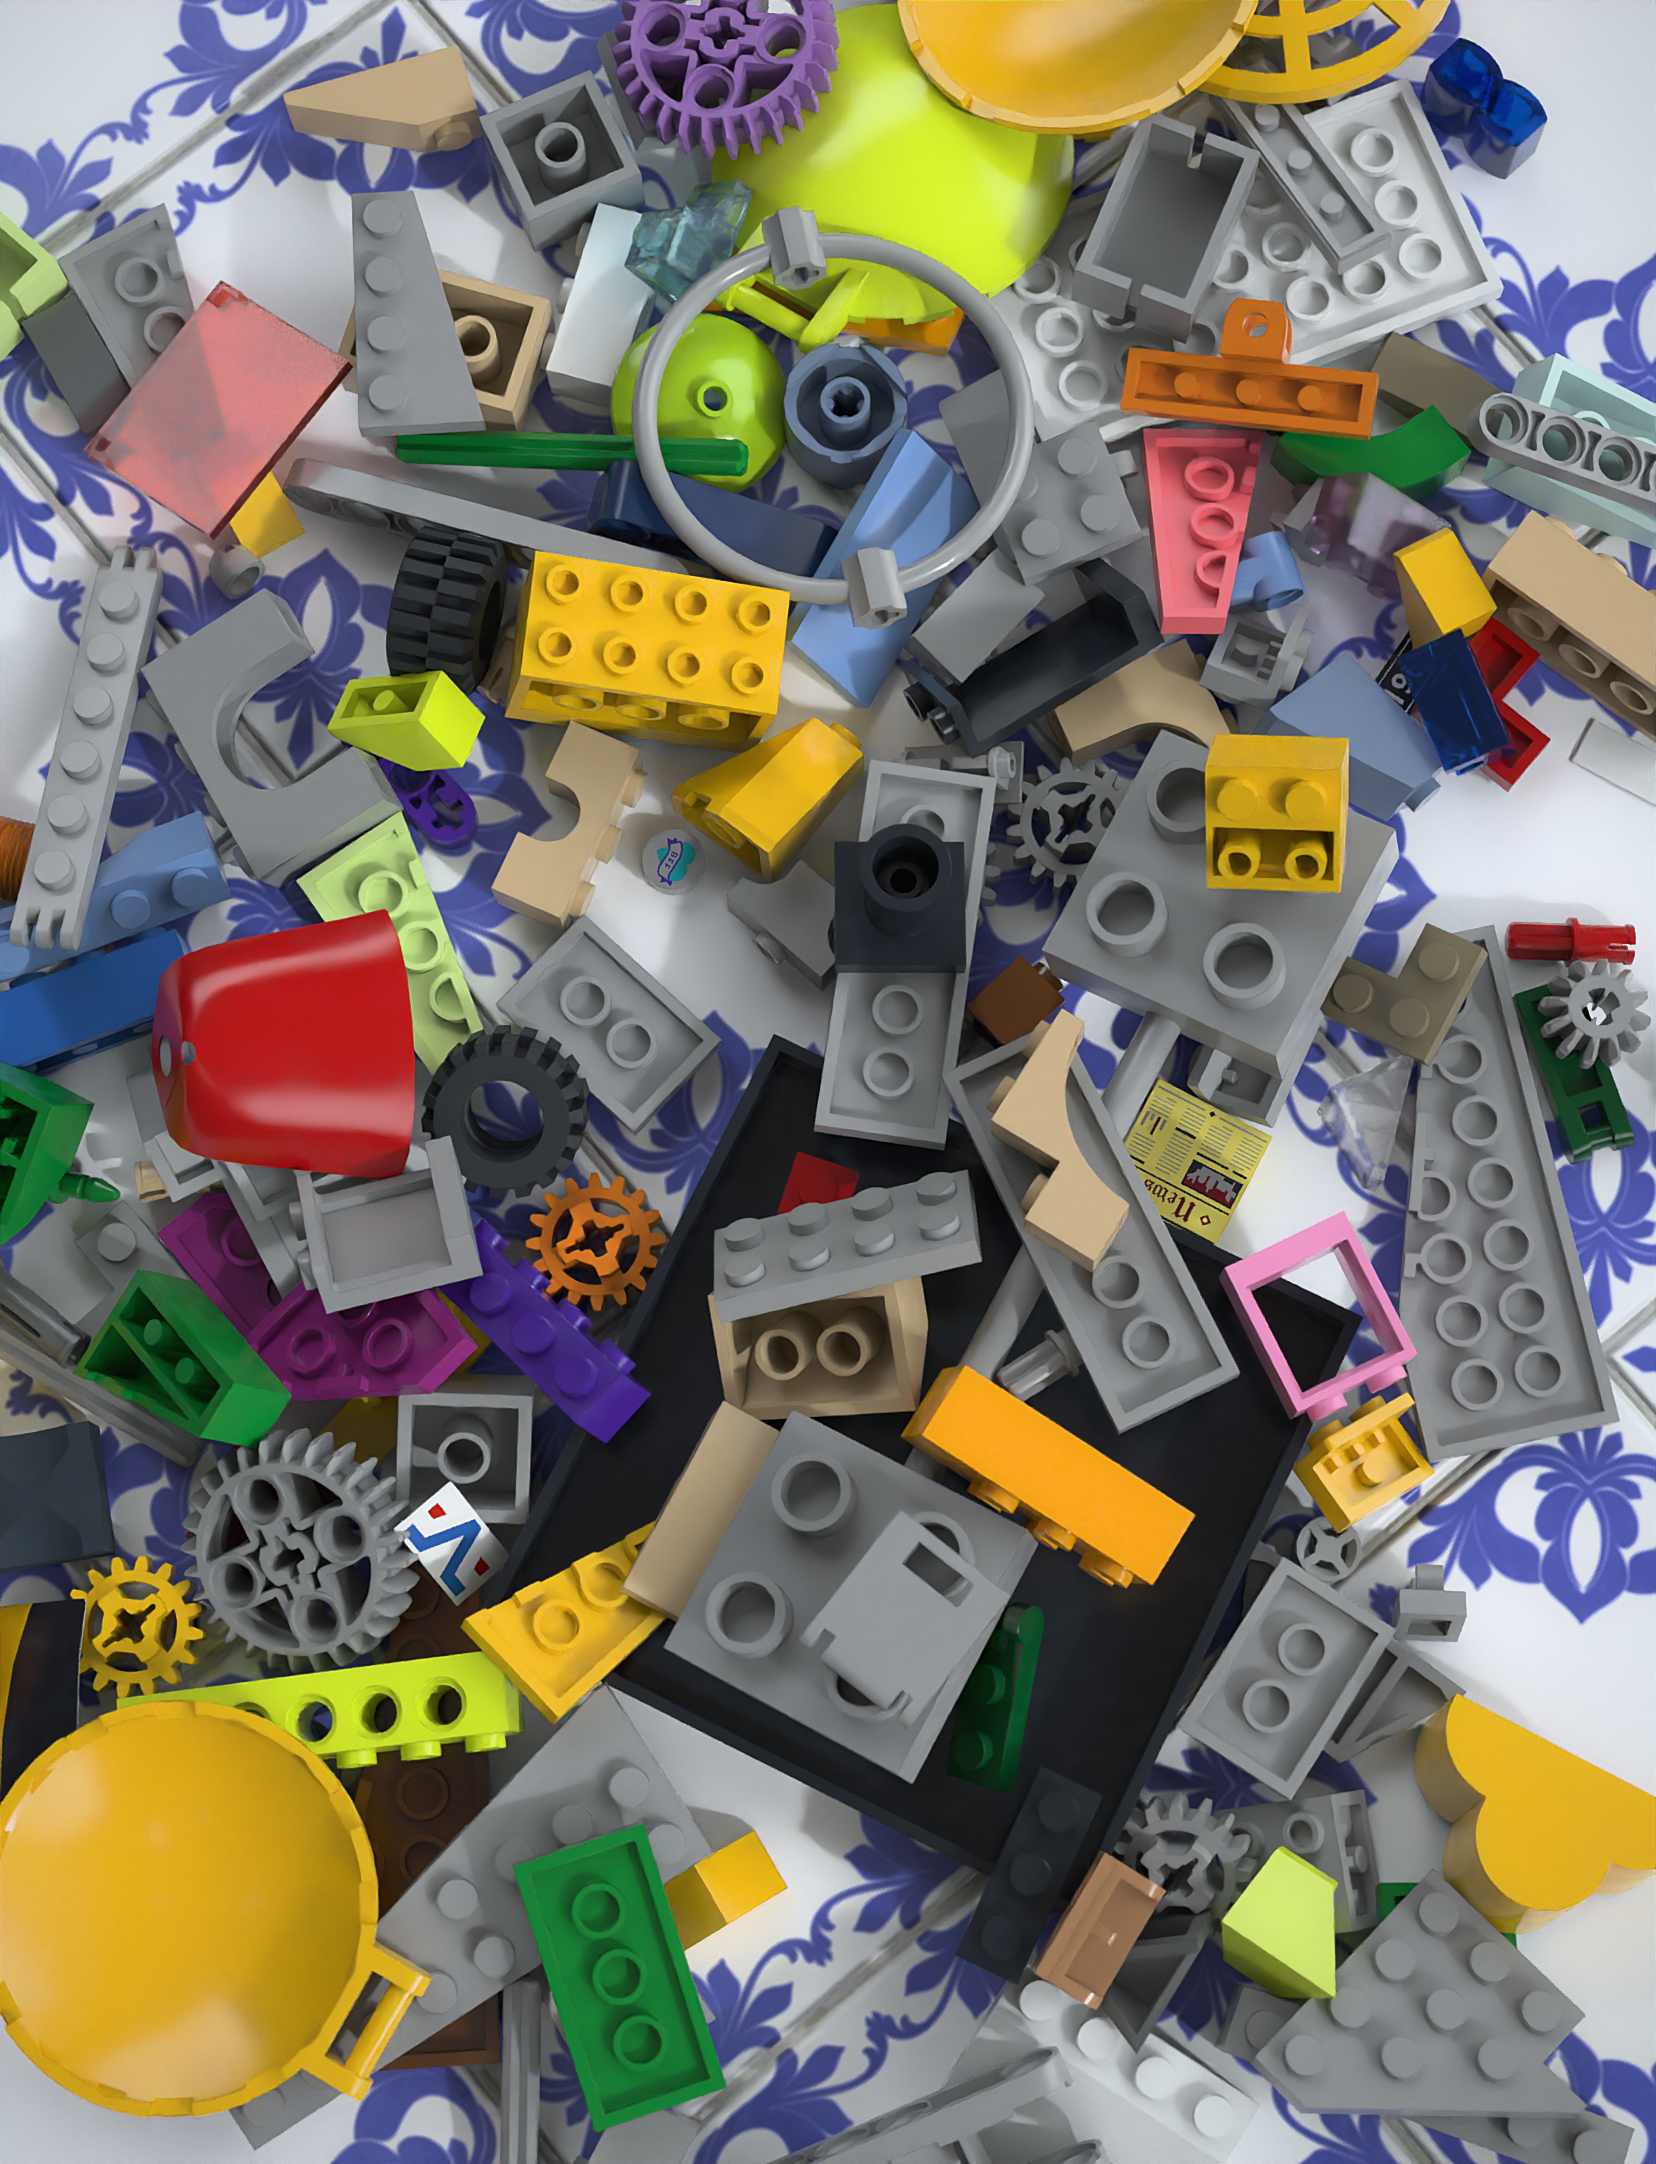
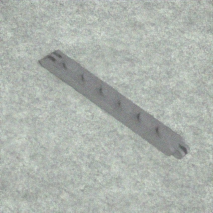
(88, 752)

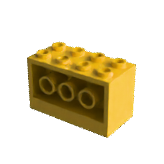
(647, 653)

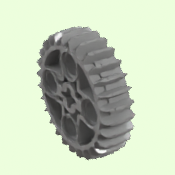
(279, 1567)

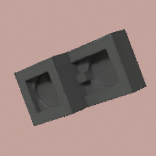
(78, 362)

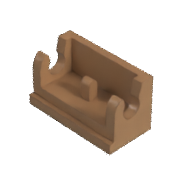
(1097, 1930)

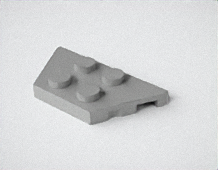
(1394, 1694)

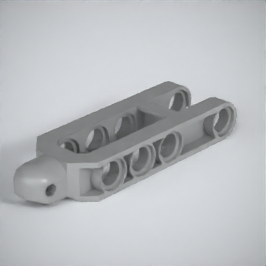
(956, 2118)

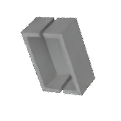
(1164, 227)

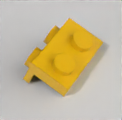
(1363, 1464)

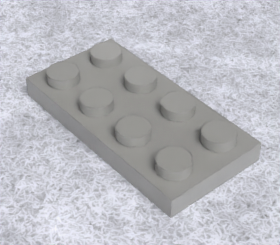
(845, 1245)

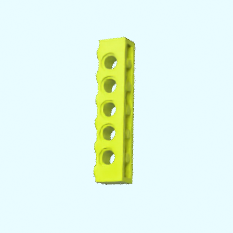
(488, 1712)

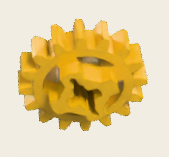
(152, 1650)

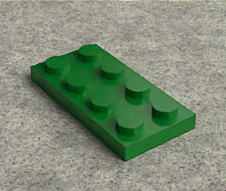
(619, 1976)

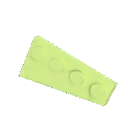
(387, 874)

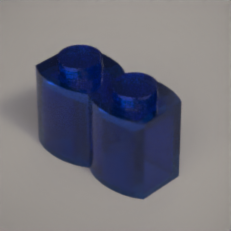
(1475, 103)

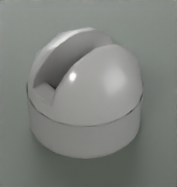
(235, 570)

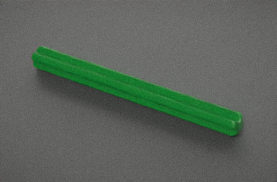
(569, 451)

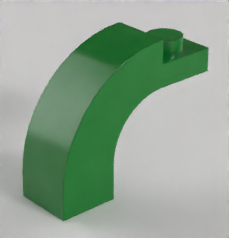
(1411, 459)

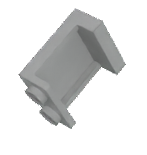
(387, 1234)

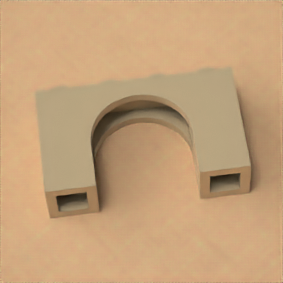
(1137, 703)

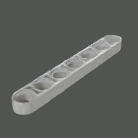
(1585, 445)
(407, 509)

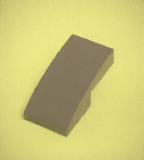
(1419, 377)

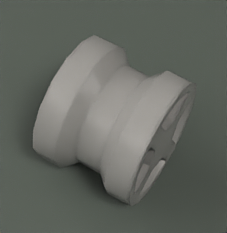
(1340, 1549)

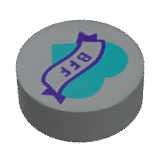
(673, 862)

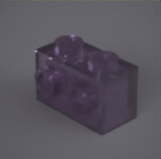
(1362, 525)

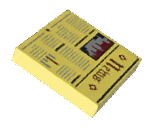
(1194, 1160)

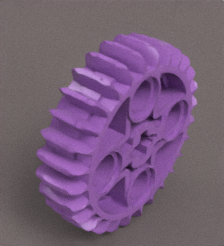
(724, 54)

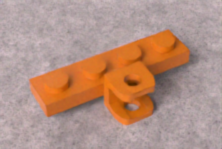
(1251, 382)

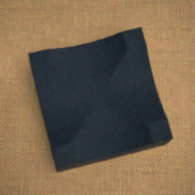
(53, 1498)

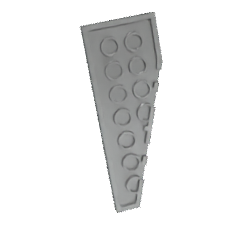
(1490, 1247)

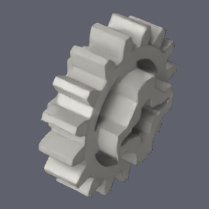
(1055, 809)
(1174, 1839)

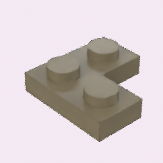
(1417, 1007)

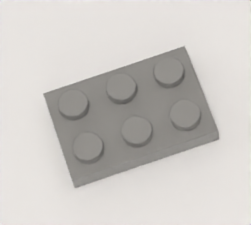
(615, 1020)
(1285, 1678)

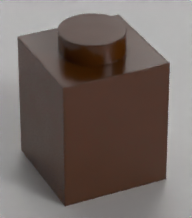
(1015, 1003)

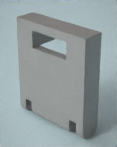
(896, 1627)

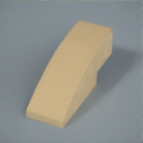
(699, 1510)

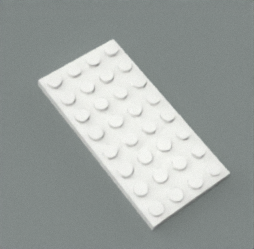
(1426, 275)

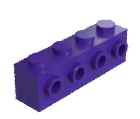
(547, 1338)

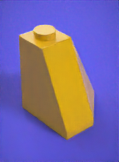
(773, 795)

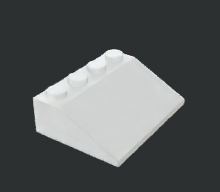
(1138, 2105)

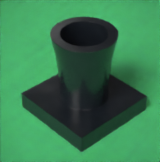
(900, 903)

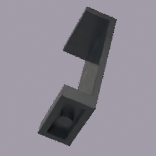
(1042, 669)

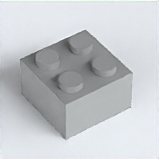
(561, 159)
(476, 1437)

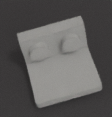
(1327, 1833)

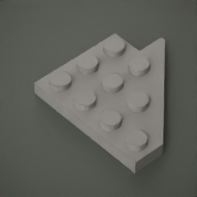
(1428, 2024)

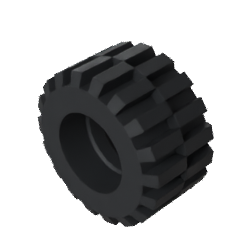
(447, 606)
(537, 1069)

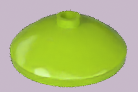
(719, 358)

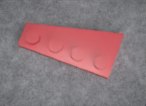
(1197, 519)

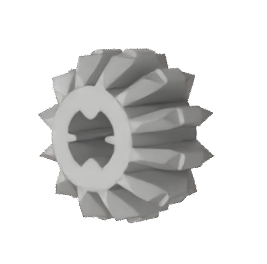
(1596, 987)

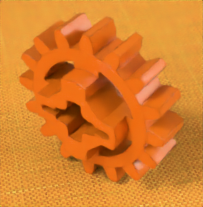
(567, 1253)

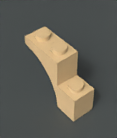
(1073, 1206)

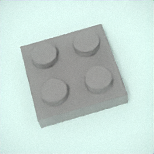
(1066, 506)

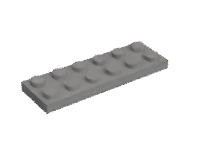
(903, 1030)
(1139, 1311)

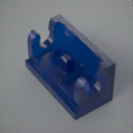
(1456, 704)

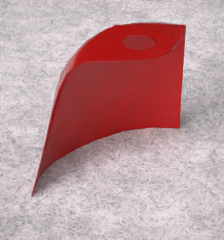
(294, 1049)

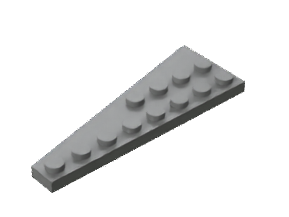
(466, 1908)

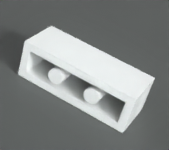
(600, 310)

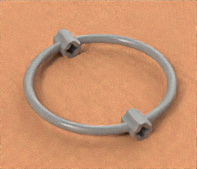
(870, 577)

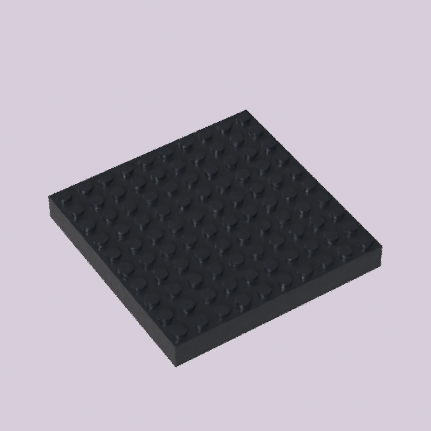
(1108, 1656)

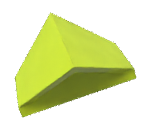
(1285, 1929)

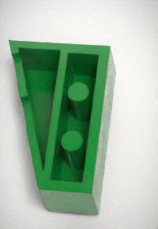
(184, 1362)

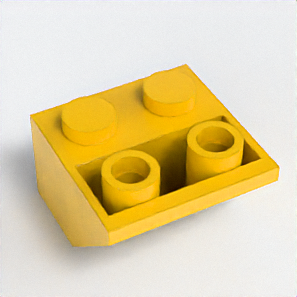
(1276, 812)

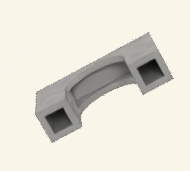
(202, 693)

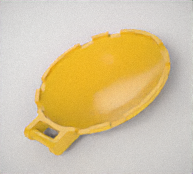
(1071, 61)
(189, 1914)

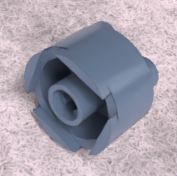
(848, 382)

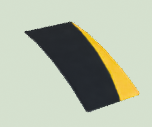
(37, 1681)

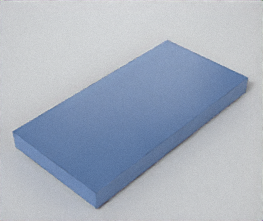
(906, 507)

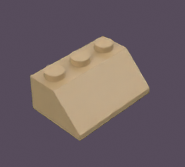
(827, 1355)

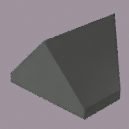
(1154, 1972)

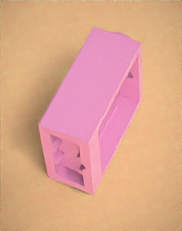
(1283, 1257)

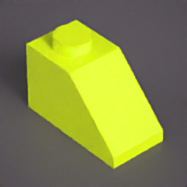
(408, 720)

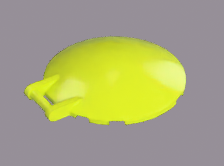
(899, 167)

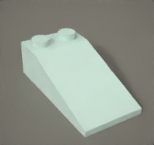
(1588, 396)

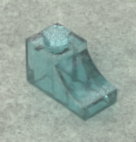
(688, 241)

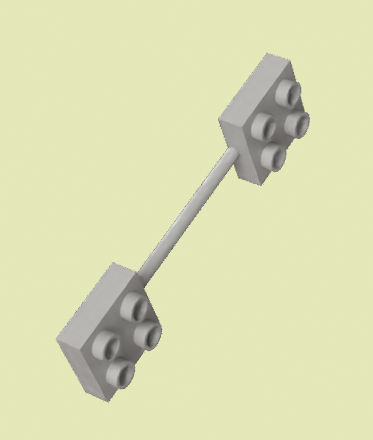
(1192, 961)

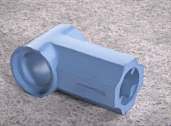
(1266, 574)

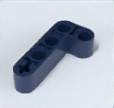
(756, 530)

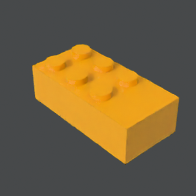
(1048, 1477)

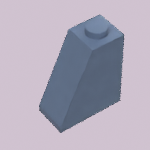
(1388, 751)

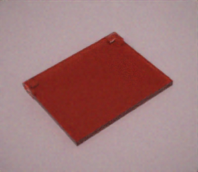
(217, 409)

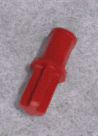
(1570, 942)

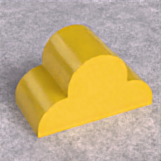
(1528, 1818)

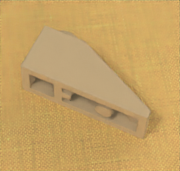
(401, 105)

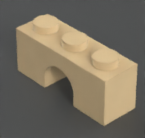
(554, 877)

